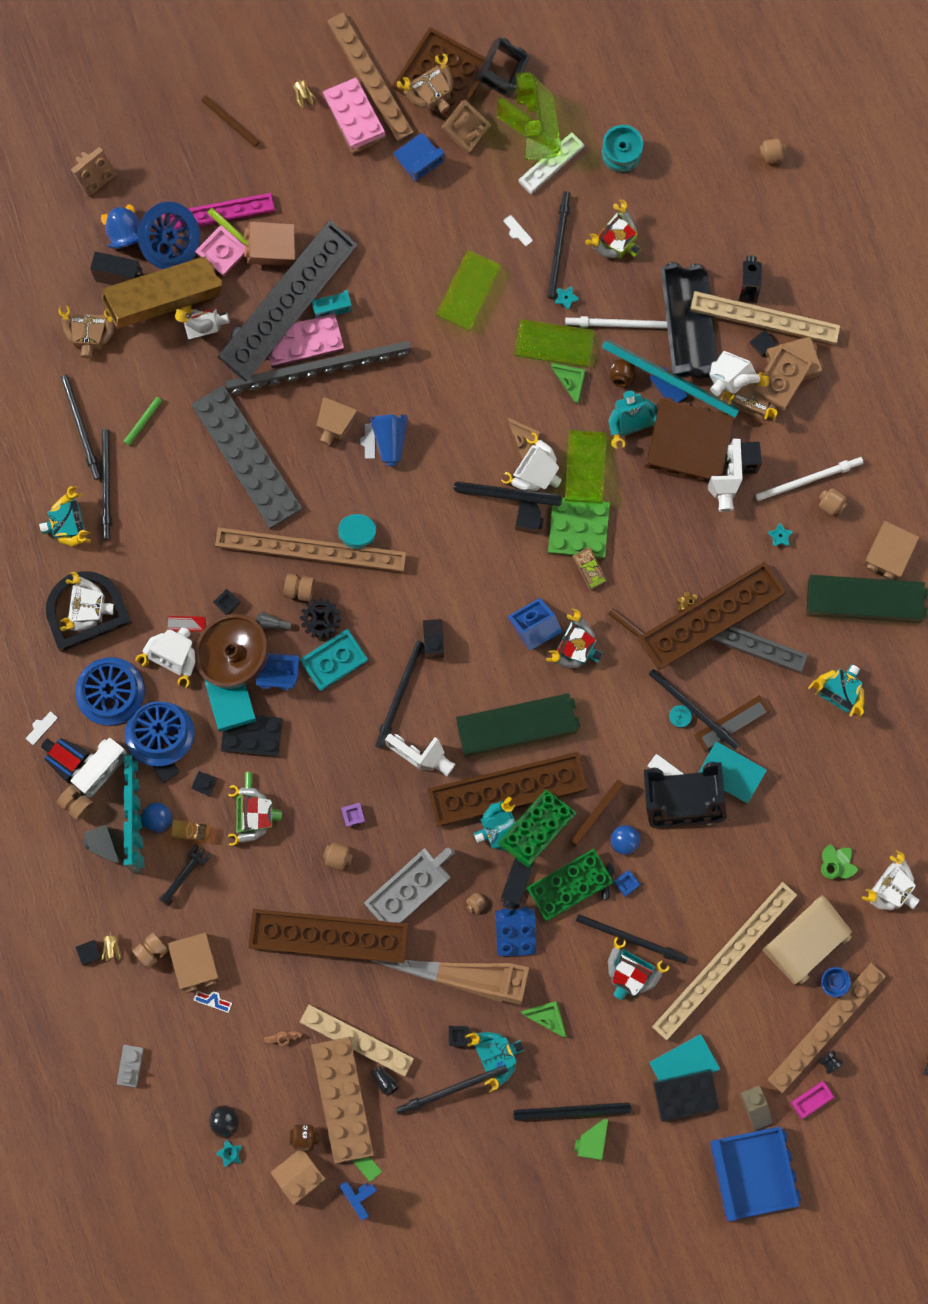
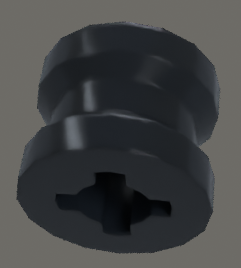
(830, 1062)

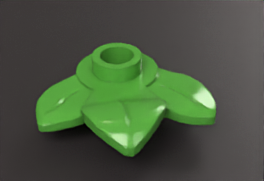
(839, 861)

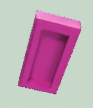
(812, 1099)

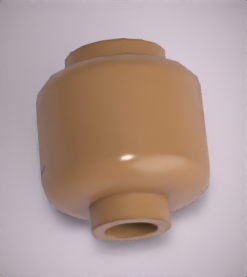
(773, 151)
(832, 502)
(337, 856)

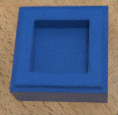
(626, 883)

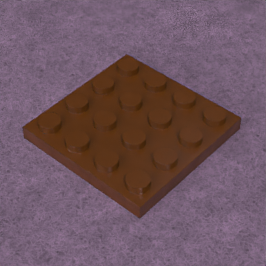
(462, 62)

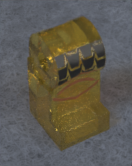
(189, 831)

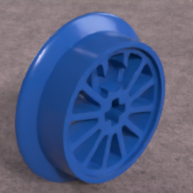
(190, 239)
(115, 715)
(177, 745)

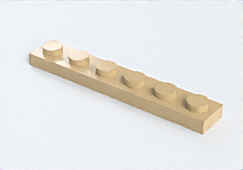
(360, 1041)

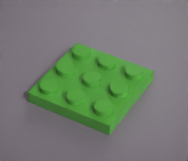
(578, 527)

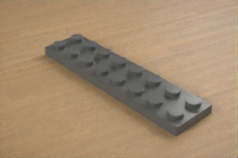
(246, 457)

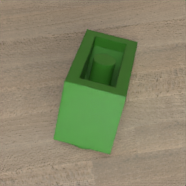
(592, 1141)

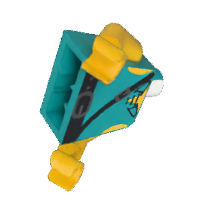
(66, 520)
(842, 690)

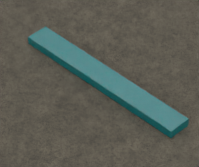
(670, 378)

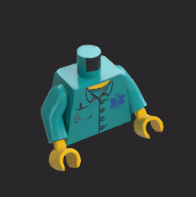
(496, 1052)

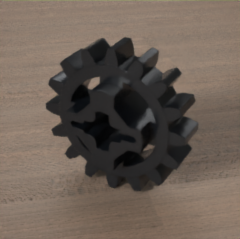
(315, 624)

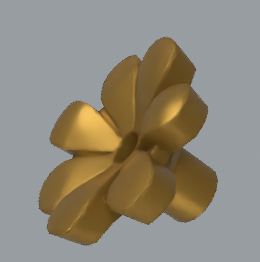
(685, 601)

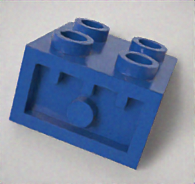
(419, 157)

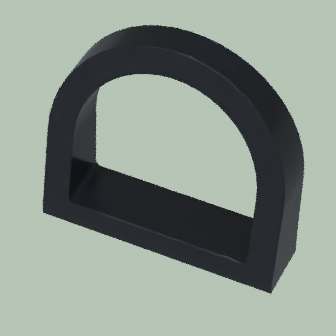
(65, 644)

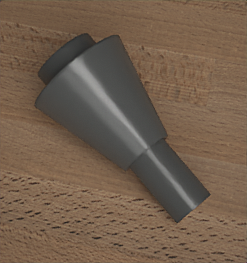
(268, 621)

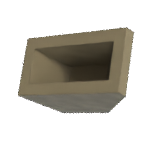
(756, 1107)

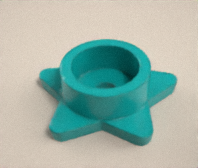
(566, 302)
(780, 540)
(224, 1153)

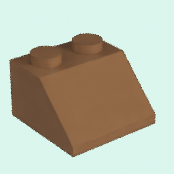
(298, 1176)

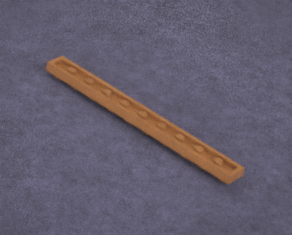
(310, 549)

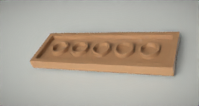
(342, 1099)

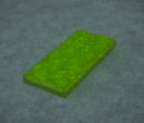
(468, 290)
(554, 343)
(585, 466)

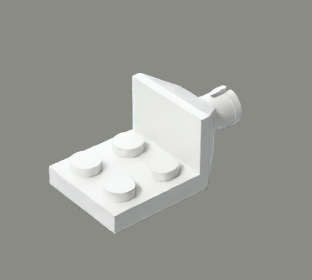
(726, 486)
(431, 759)

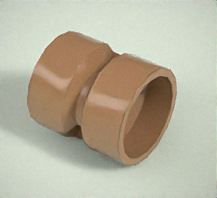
(299, 587)
(74, 802)
(150, 950)

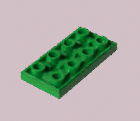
(537, 828)
(570, 885)

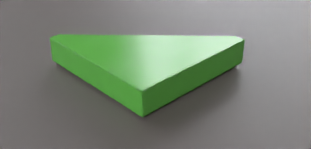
(571, 379)
(547, 1016)

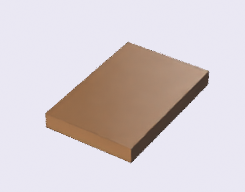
(785, 375)

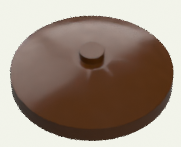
(231, 651)

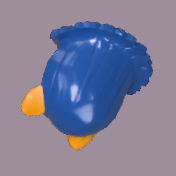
(121, 226)

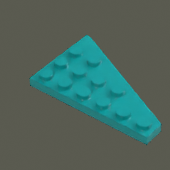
(132, 804)

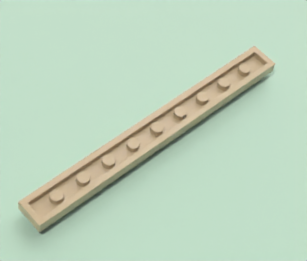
(724, 961)

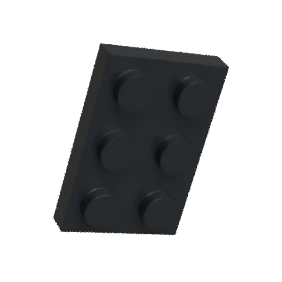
(254, 738)
(685, 1095)

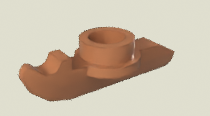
(283, 1038)

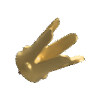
(303, 92)
(109, 943)

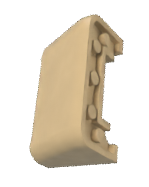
(808, 940)

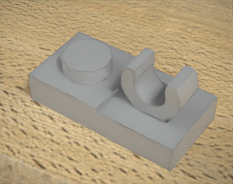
(130, 1066)

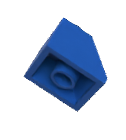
(535, 624)

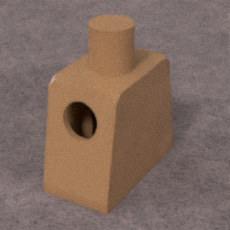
(334, 420)

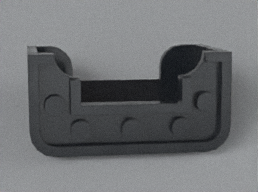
(685, 797)

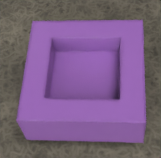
(353, 815)

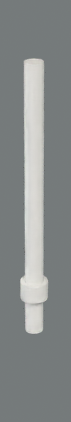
(584, 322)
(843, 467)

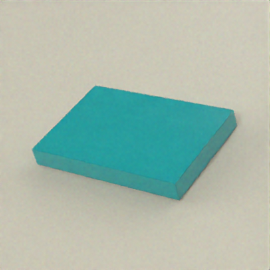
(334, 660)
(230, 706)
(739, 773)
(685, 1059)

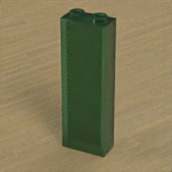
(866, 599)
(517, 725)

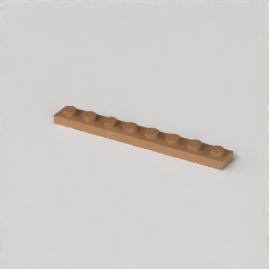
(370, 77)
(825, 1028)

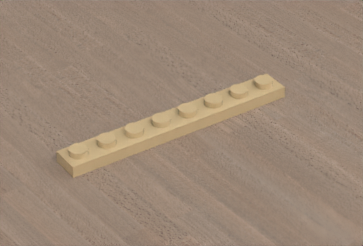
(764, 318)

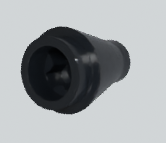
(385, 1081)

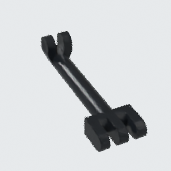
(195, 859)

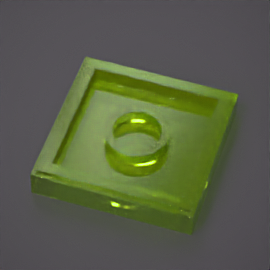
(512, 115)

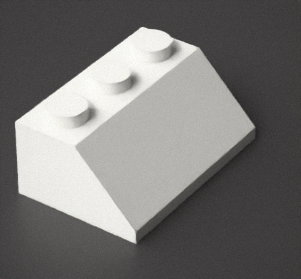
(99, 767)

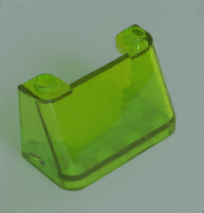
(541, 135)

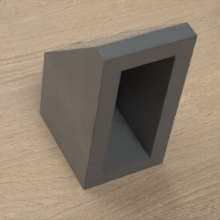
(102, 844)

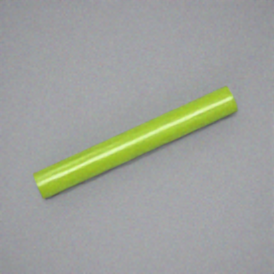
(218, 218)

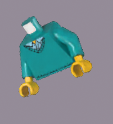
(631, 415)
(496, 823)

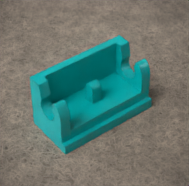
(332, 304)

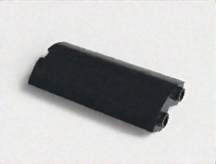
(689, 332)

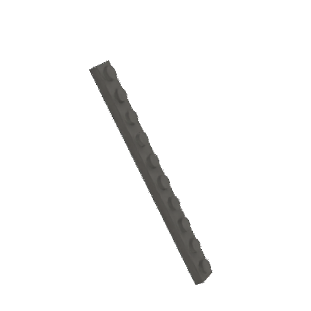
(324, 366)

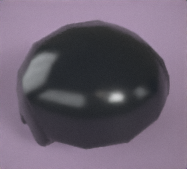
(224, 1121)

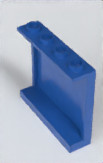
(755, 1173)

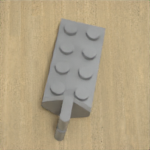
(410, 886)

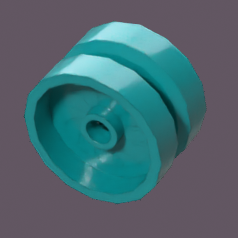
(622, 148)

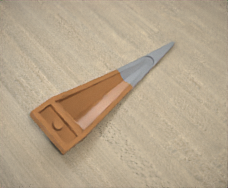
(488, 980)

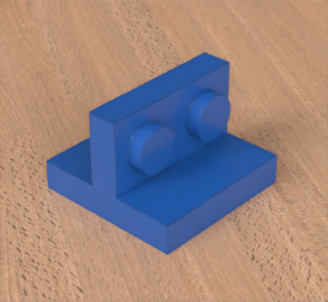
(355, 1199)

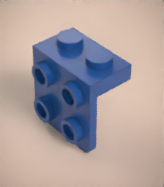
(279, 671)
(515, 932)

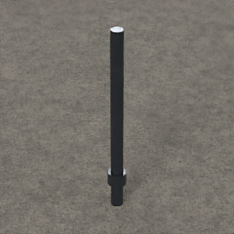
(564, 210)
(91, 460)
(106, 519)
(386, 728)
(721, 733)
(667, 952)
(417, 1103)

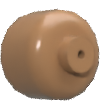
(476, 903)

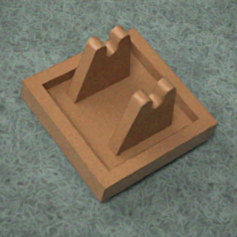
(465, 126)
(93, 171)

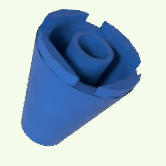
(390, 436)

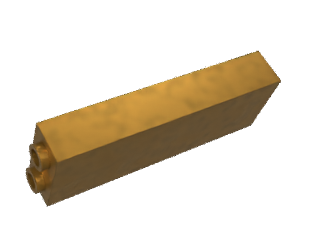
(161, 292)

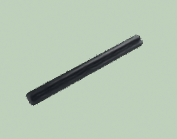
(508, 493)
(572, 1111)

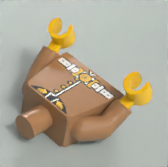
(431, 88)
(87, 330)
(750, 402)

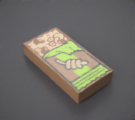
(589, 568)

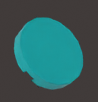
(357, 531)

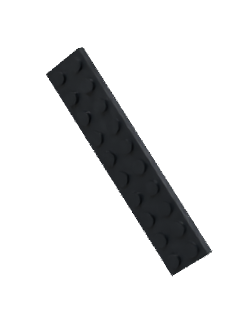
(287, 301)

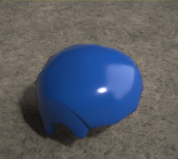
(157, 817)
(625, 839)
(836, 982)

